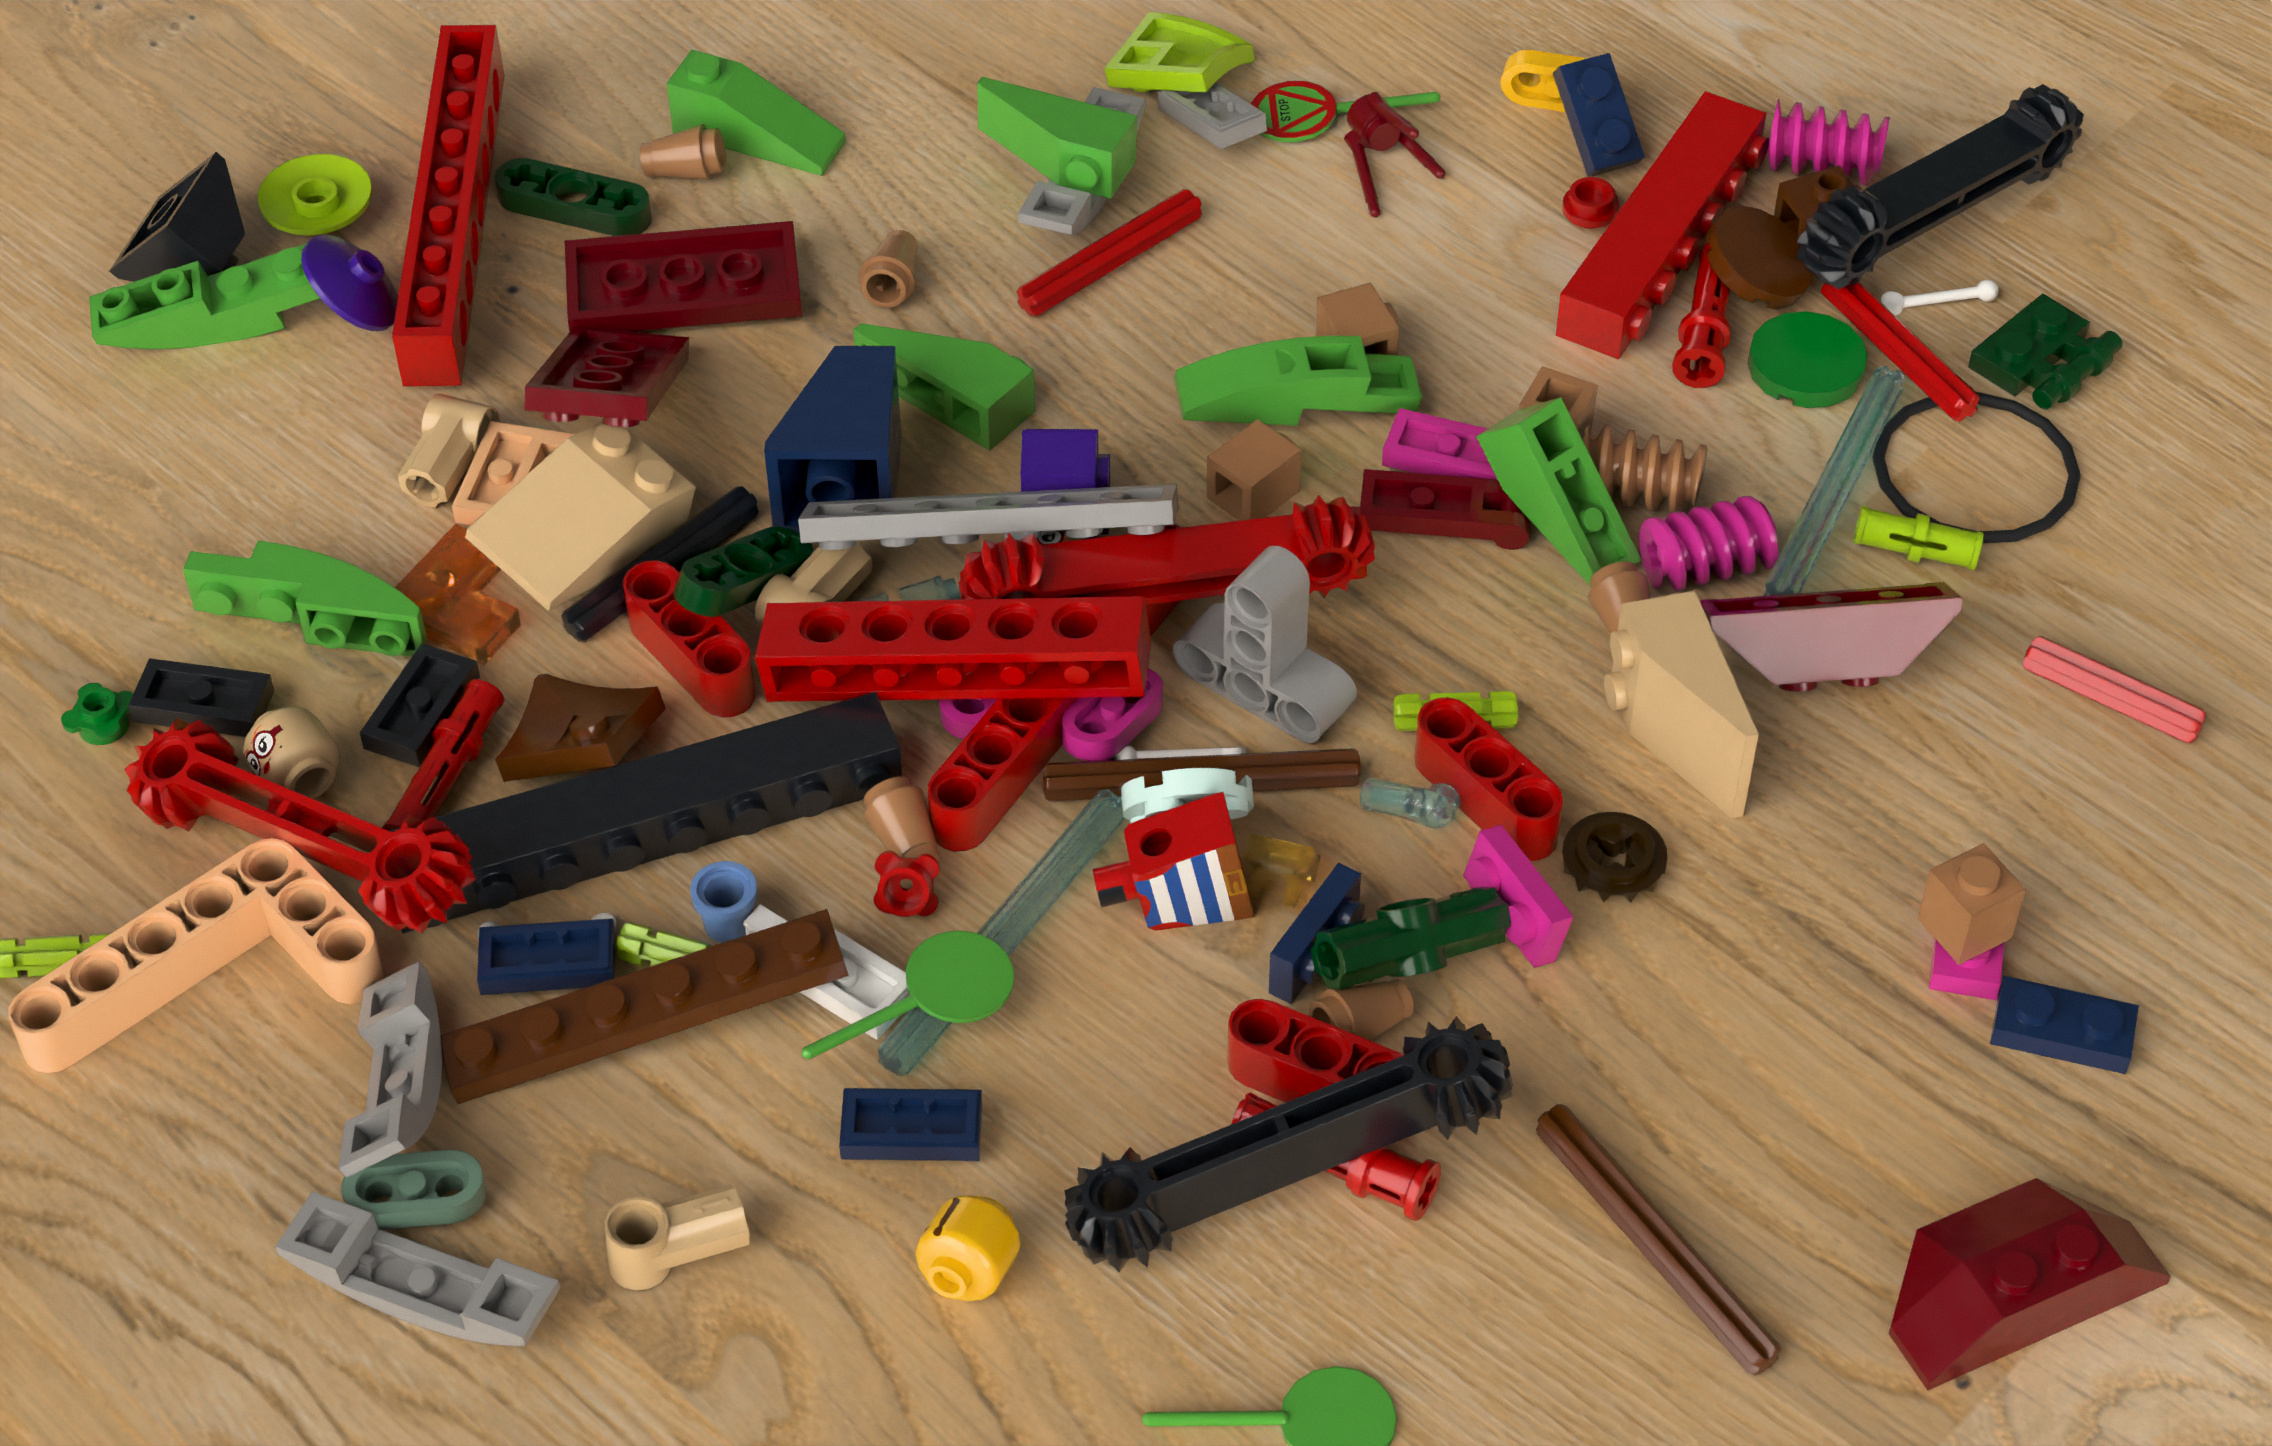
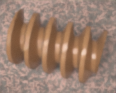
(1647, 469)

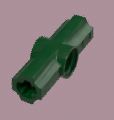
(1410, 937)

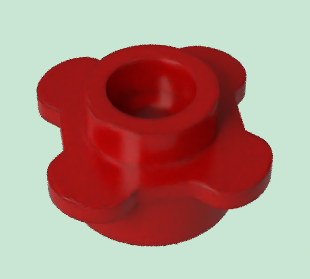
(900, 901)

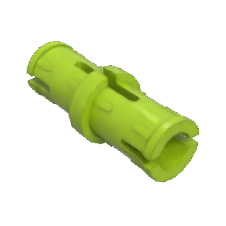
(1918, 538)

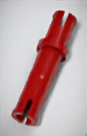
(475, 714)

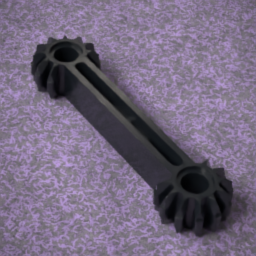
(1864, 225)
(1137, 1203)

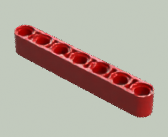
(1001, 761)

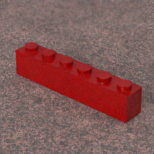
(1662, 226)

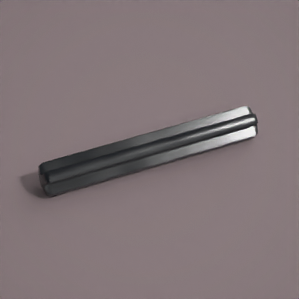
(688, 541)

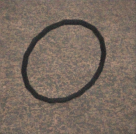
(1999, 403)

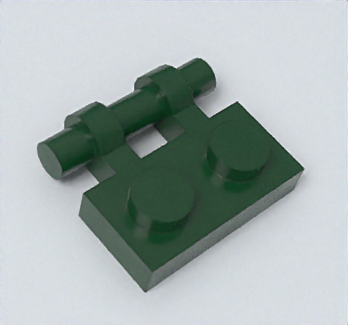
(2035, 340)

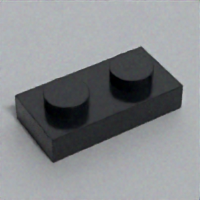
(193, 692)
(416, 703)

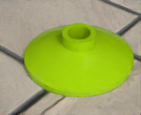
(314, 194)

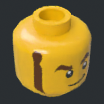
(968, 1245)

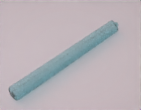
(1835, 483)
(1015, 917)

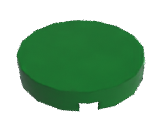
(1807, 359)

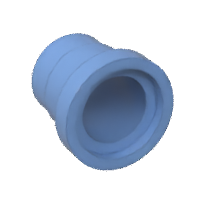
(724, 898)

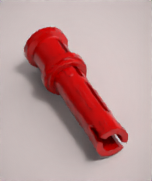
(1704, 330)
(1377, 1173)

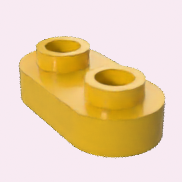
(1530, 78)

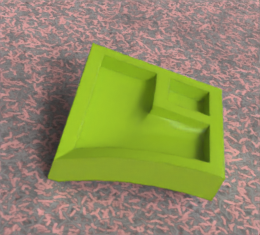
(1176, 55)

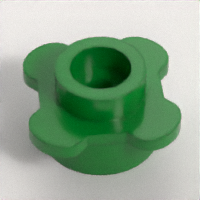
(98, 714)

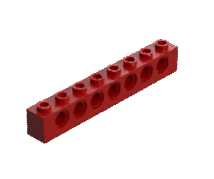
(449, 207)

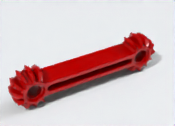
(1176, 562)
(404, 874)

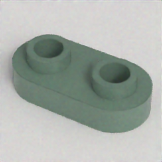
(417, 1187)

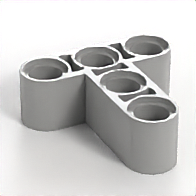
(1259, 654)

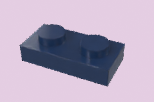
(1598, 114)
(1330, 907)
(2064, 1024)

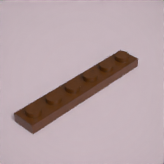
(642, 1006)

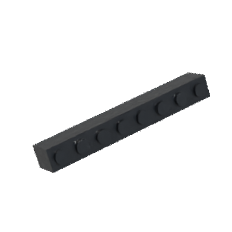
(673, 802)

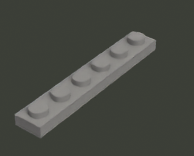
(965, 516)

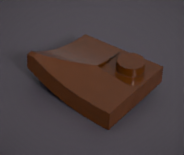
(576, 728)

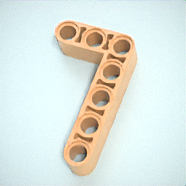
(186, 939)

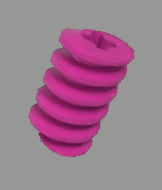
(1826, 143)
(1708, 539)

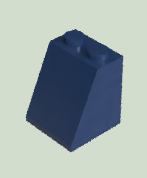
(837, 435)

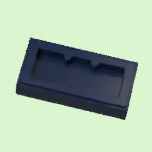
(545, 956)
(911, 1124)

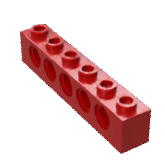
(955, 649)

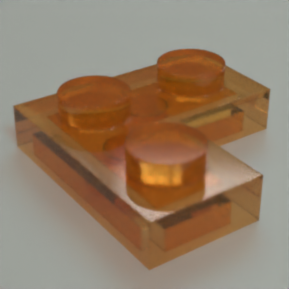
(451, 602)

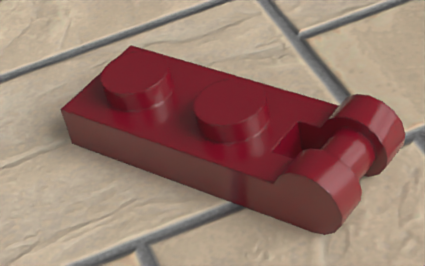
(1442, 507)

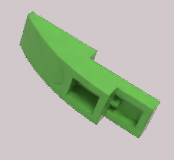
(196, 310)
(1295, 374)
(325, 595)

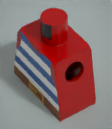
(1180, 868)

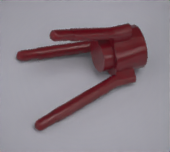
(1379, 128)

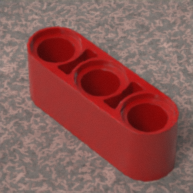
(695, 649)
(1489, 775)
(1292, 1049)

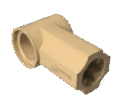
(448, 444)
(821, 578)
(671, 1234)

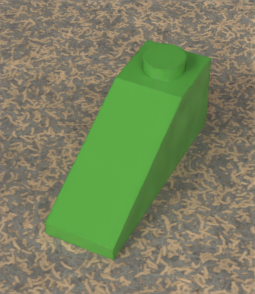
(750, 114)
(1059, 136)
(959, 381)
(1558, 486)

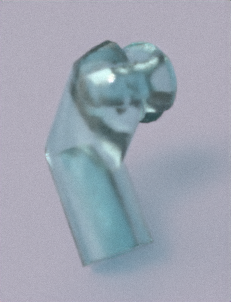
(1423, 806)

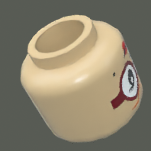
(292, 751)

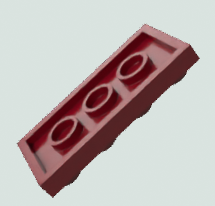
(683, 278)
(606, 376)

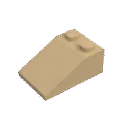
(583, 514)
(1682, 697)

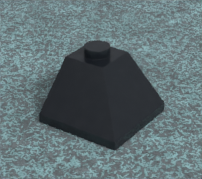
(185, 225)

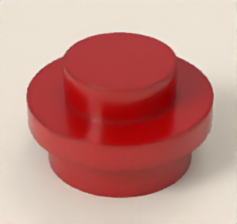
(1590, 203)

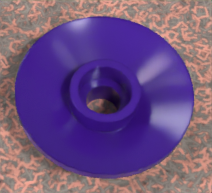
(350, 282)

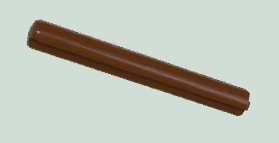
(1267, 770)
(1658, 1240)

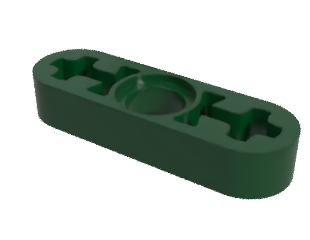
(610, 205)
(739, 570)

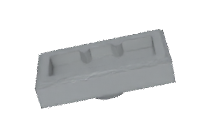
(1214, 115)

